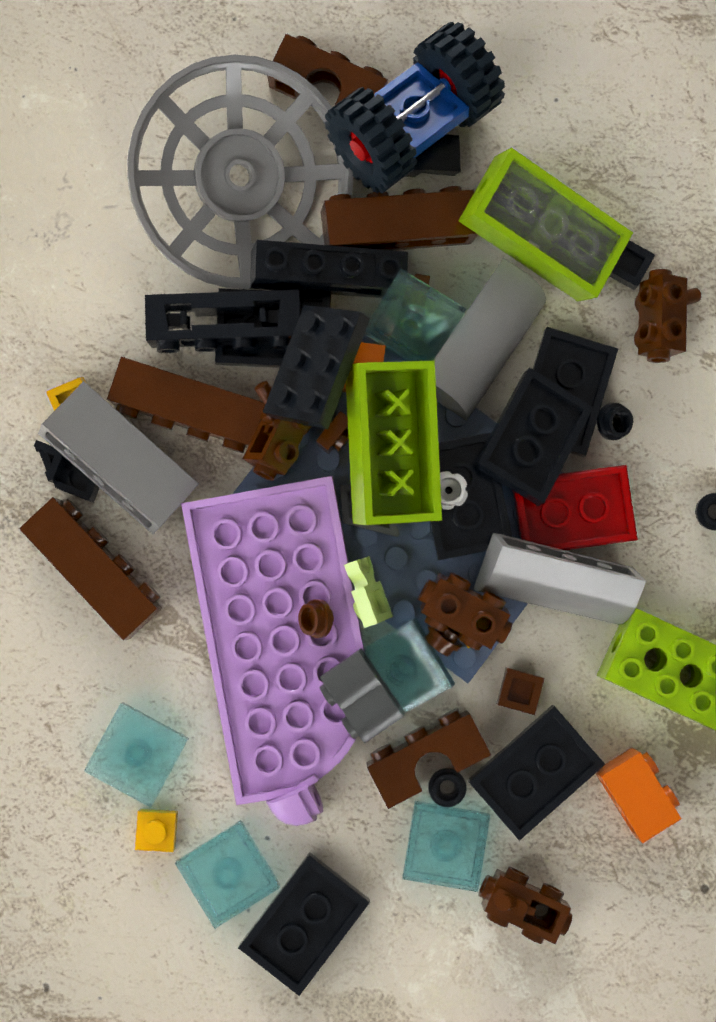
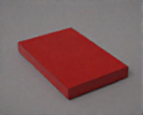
(581, 511)

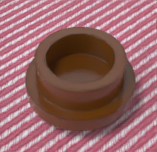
(316, 618)
(444, 642)

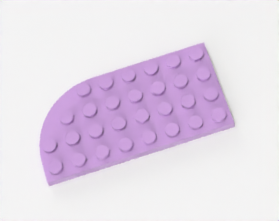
(253, 570)

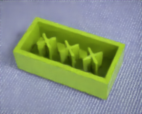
(393, 442)

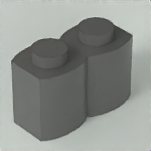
(362, 696)

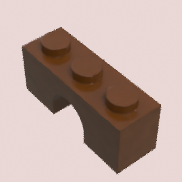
(323, 67)
(395, 767)

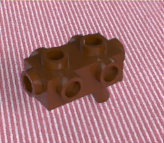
(663, 315)
(274, 442)
(454, 605)
(513, 901)

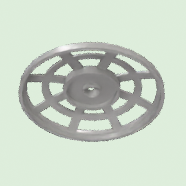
(224, 151)

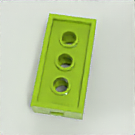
(661, 683)

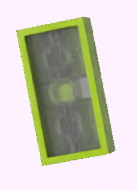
(545, 226)

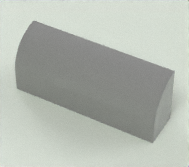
(486, 338)
(117, 457)
(559, 579)

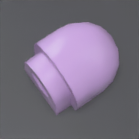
(297, 806)

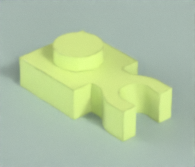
(369, 596)

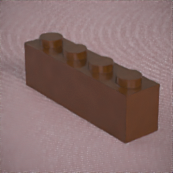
(397, 220)
(185, 403)
(91, 567)

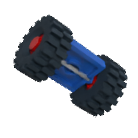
(445, 88)

